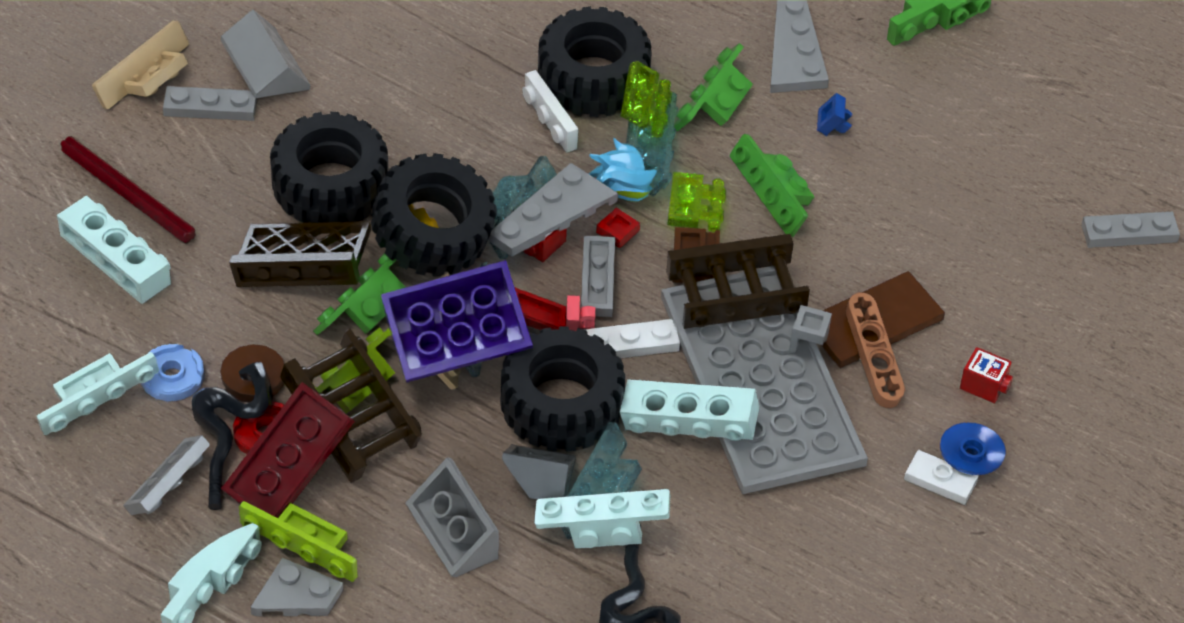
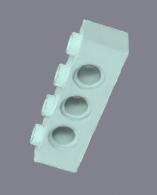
(114, 249)
(676, 399)

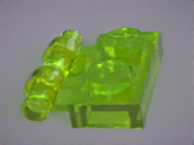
(641, 95)
(686, 205)

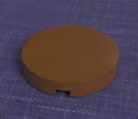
(246, 355)

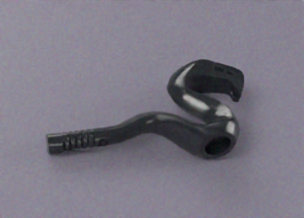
(214, 397)
(619, 600)

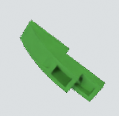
(926, 14)

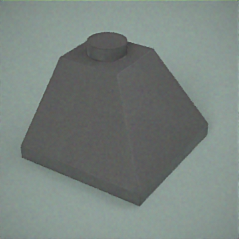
(540, 471)

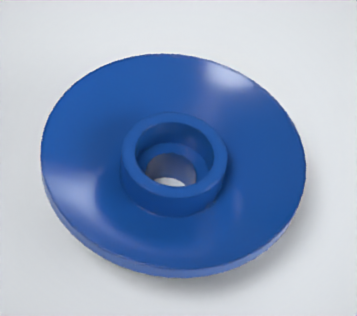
(972, 448)

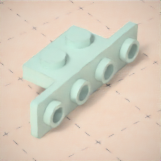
(94, 386)
(603, 517)

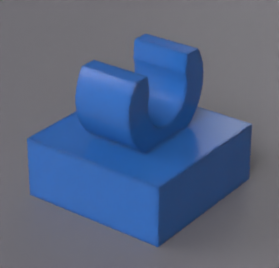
(833, 115)

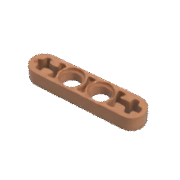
(877, 349)

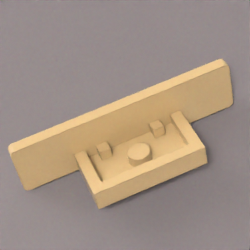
(145, 67)

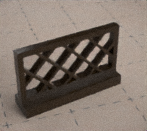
(302, 266)

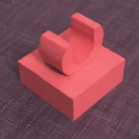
(579, 317)

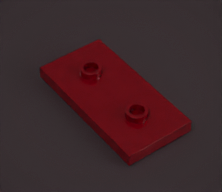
(288, 452)

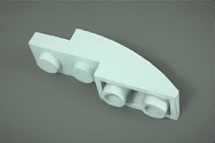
(210, 569)

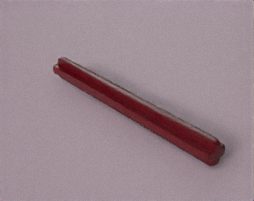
(128, 189)

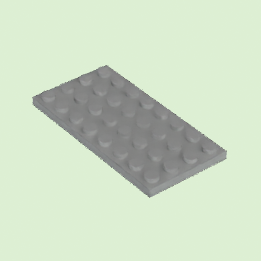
(800, 417)

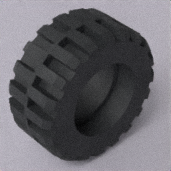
(591, 34)
(322, 141)
(443, 183)
(562, 421)

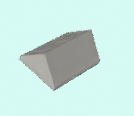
(263, 57)
(454, 520)

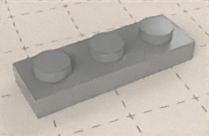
(209, 103)
(1130, 229)
(598, 274)
(167, 476)

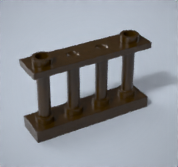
(733, 257)
(350, 457)

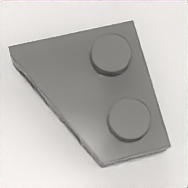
(297, 592)

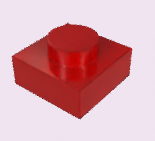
(618, 225)

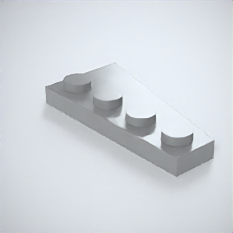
(796, 51)
(552, 208)

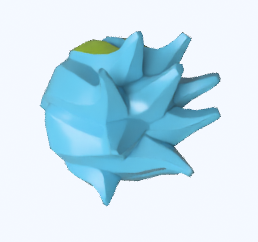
(624, 172)

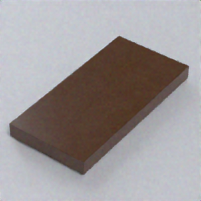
(903, 309)

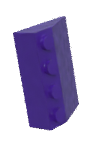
(456, 321)

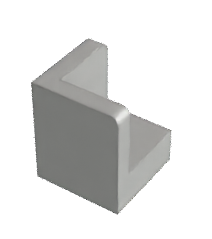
(810, 326)

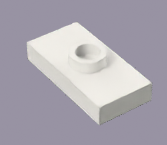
(940, 477)

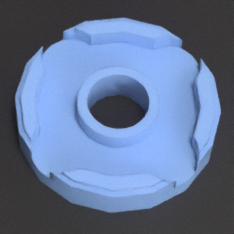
(180, 385)

